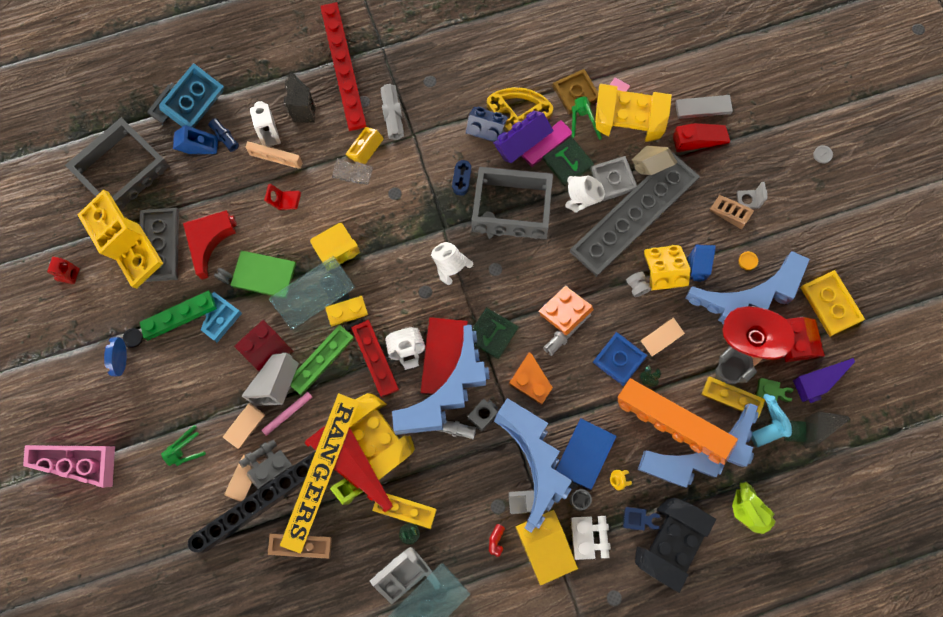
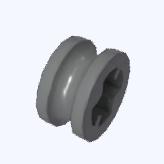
(223, 275)

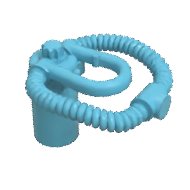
(780, 428)

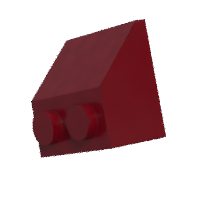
(261, 345)

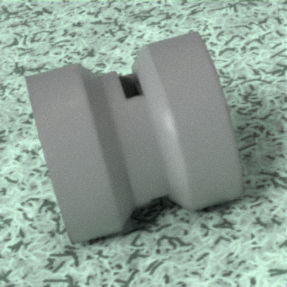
(638, 284)

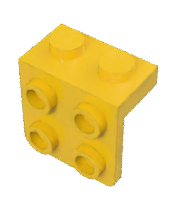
(335, 243)
(667, 267)

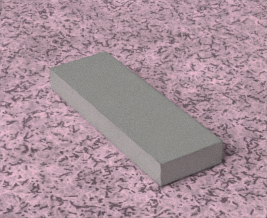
(703, 106)

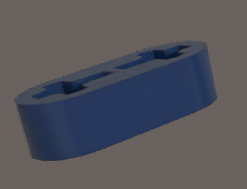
(465, 178)

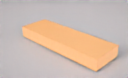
(274, 155)

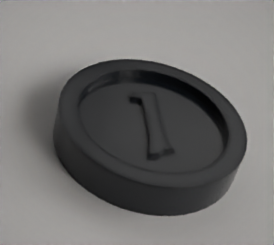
(133, 337)

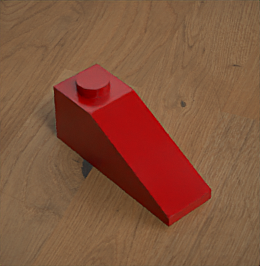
(699, 136)

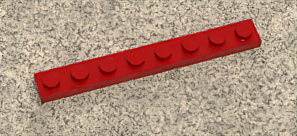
(343, 67)

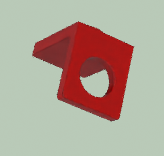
(284, 200)

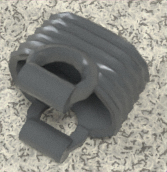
(735, 367)

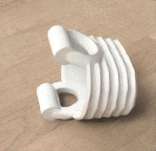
(585, 191)
(449, 261)
(404, 344)

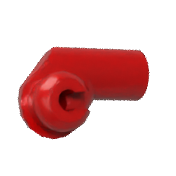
(494, 539)

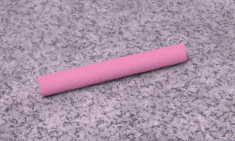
(287, 413)

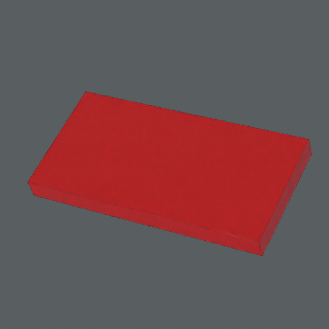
(442, 352)

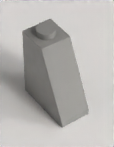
(272, 381)

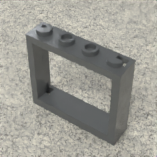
(104, 143)
(514, 179)

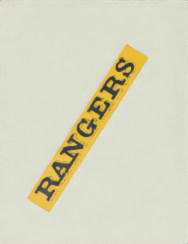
(319, 473)

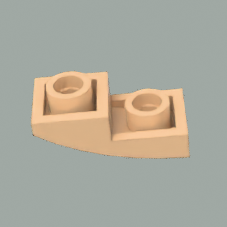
(662, 337)
(244, 426)
(240, 483)

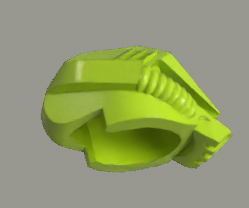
(751, 510)

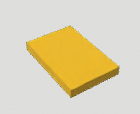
(832, 303)

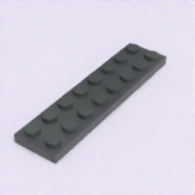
(633, 216)

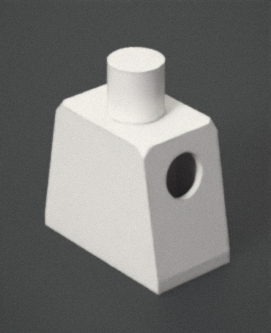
(261, 118)

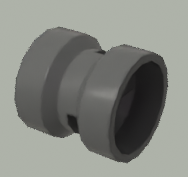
(582, 497)

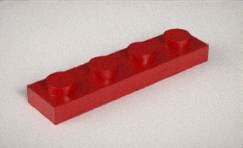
(375, 359)

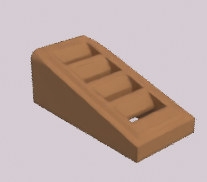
(735, 220)

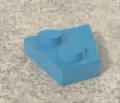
(221, 319)

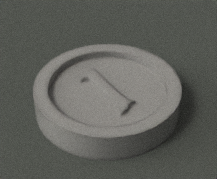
(823, 154)

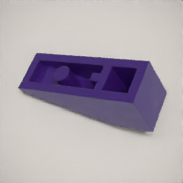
(817, 383)

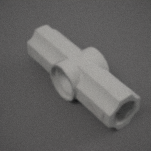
(392, 112)

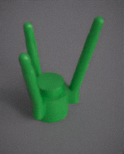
(583, 107)
(173, 453)

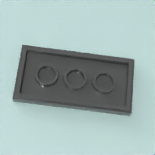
(163, 232)

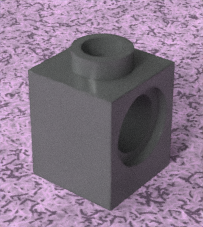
(481, 423)

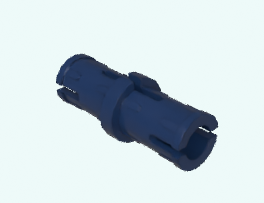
(223, 134)

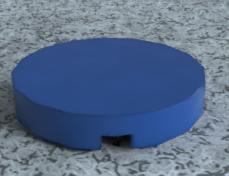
(115, 356)

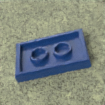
(585, 454)

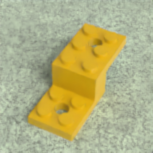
(120, 239)

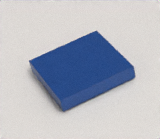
(619, 359)

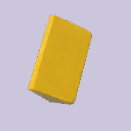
(365, 145)

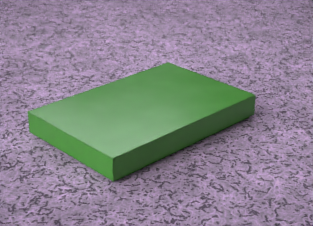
(262, 273)

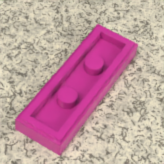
(553, 140)

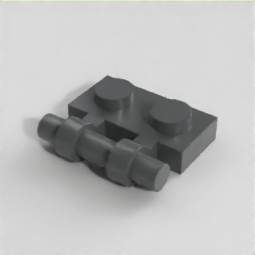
(267, 470)

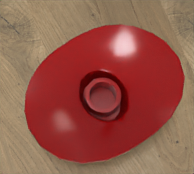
(758, 332)

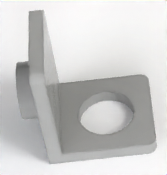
(758, 196)

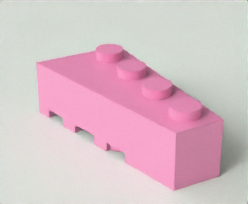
(80, 463)

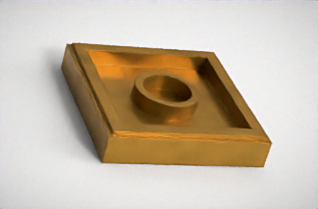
(573, 87)

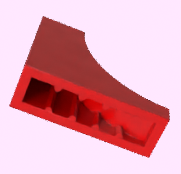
(204, 235)

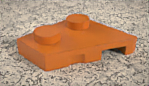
(531, 380)

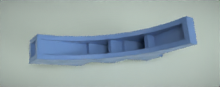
(780, 286)
(427, 414)
(529, 434)
(679, 468)

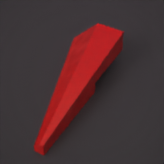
(355, 468)

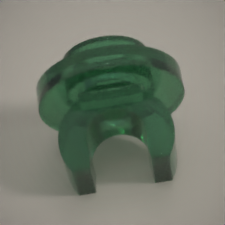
(650, 379)
(409, 533)

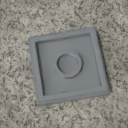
(615, 177)

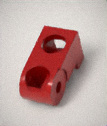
(62, 269)

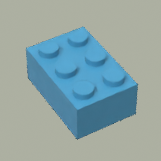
(191, 97)

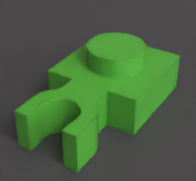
(772, 388)

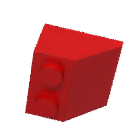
(806, 340)

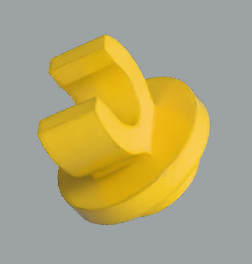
(618, 479)

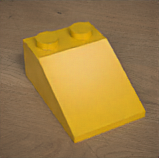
(547, 549)

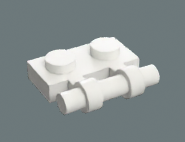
(583, 537)

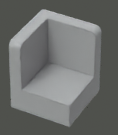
(521, 501)

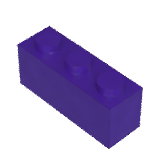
(523, 136)

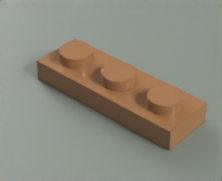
(314, 547)

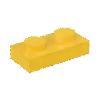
(346, 311)

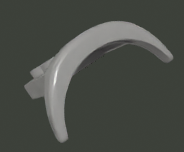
(400, 575)

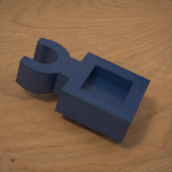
(637, 519)

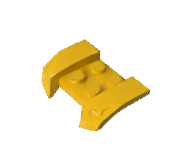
(632, 111)
(377, 438)

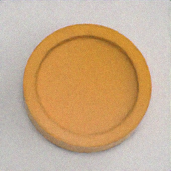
(748, 260)

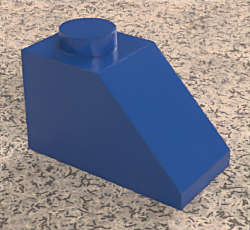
(194, 141)
(701, 262)

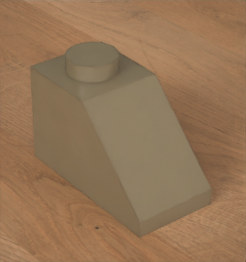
(653, 160)

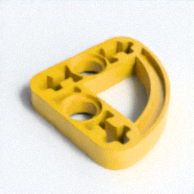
(520, 93)

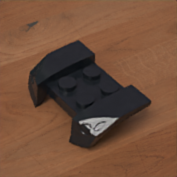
(675, 543)

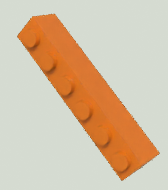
(677, 421)

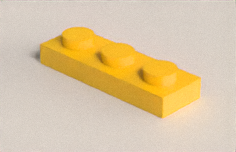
(730, 395)
(408, 511)

